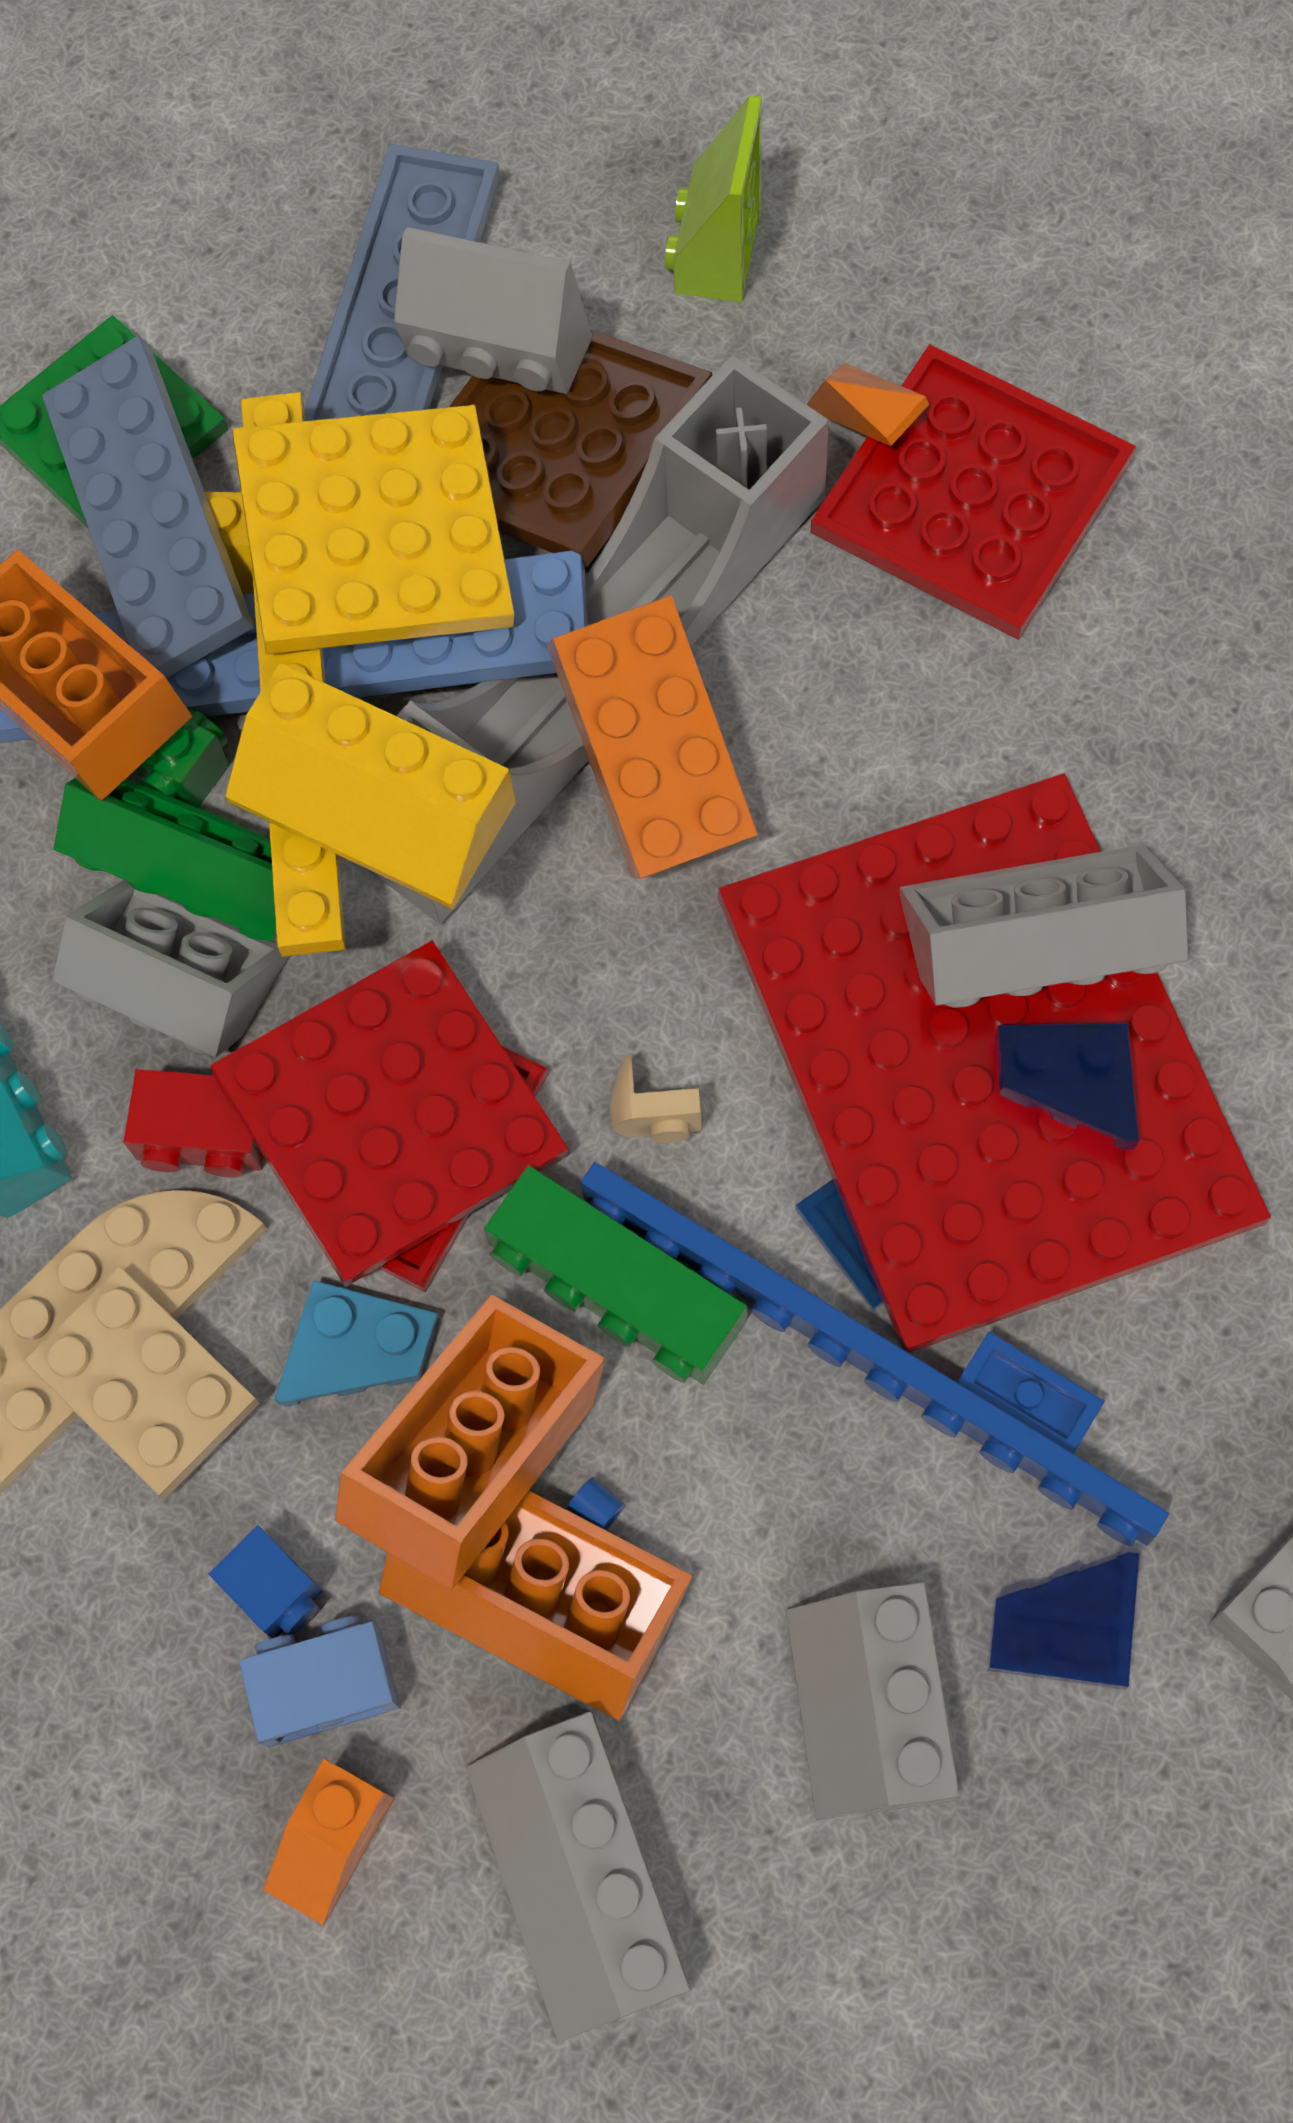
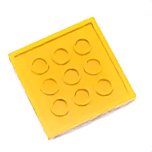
(371, 529)

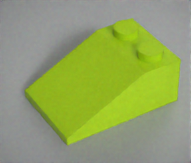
(720, 211)

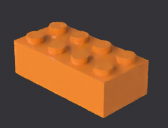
(78, 682)
(651, 737)
(468, 1441)

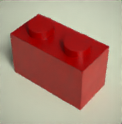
(188, 1122)

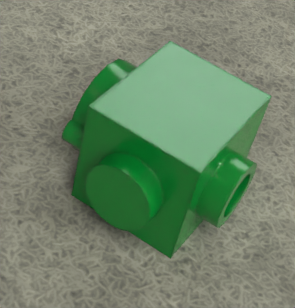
(187, 762)

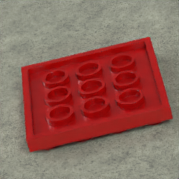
(975, 493)
(388, 1112)

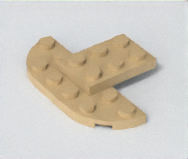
(105, 1344)

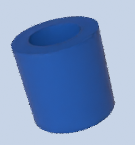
(596, 1504)

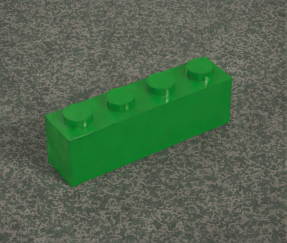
(172, 852)
(614, 1275)

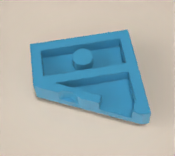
(354, 1344)

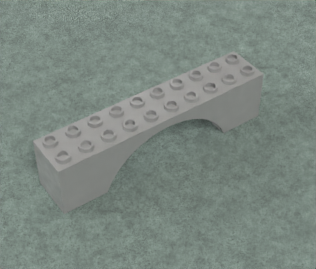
(704, 519)

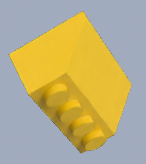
(368, 785)

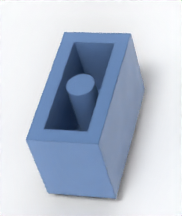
(319, 1681)

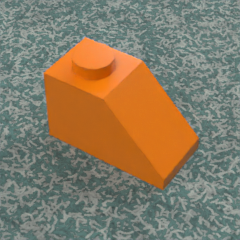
(325, 1840)

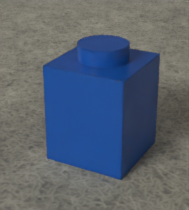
(267, 1584)

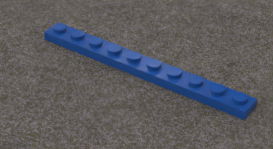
(888, 1368)

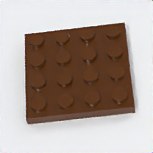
(574, 459)

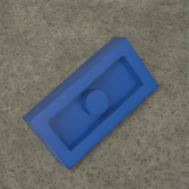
(1031, 1392)

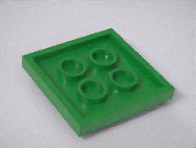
(29, 434)

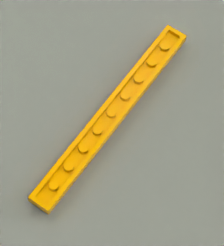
(303, 873)

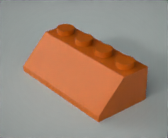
(556, 1602)

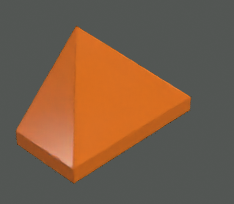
(867, 403)

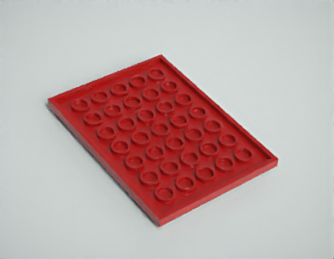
(947, 1184)

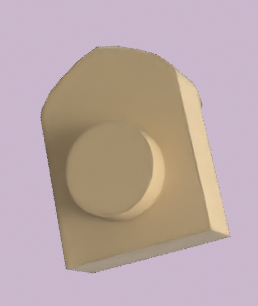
(660, 1114)

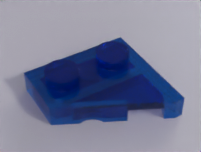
(1073, 1074)
(1070, 1627)

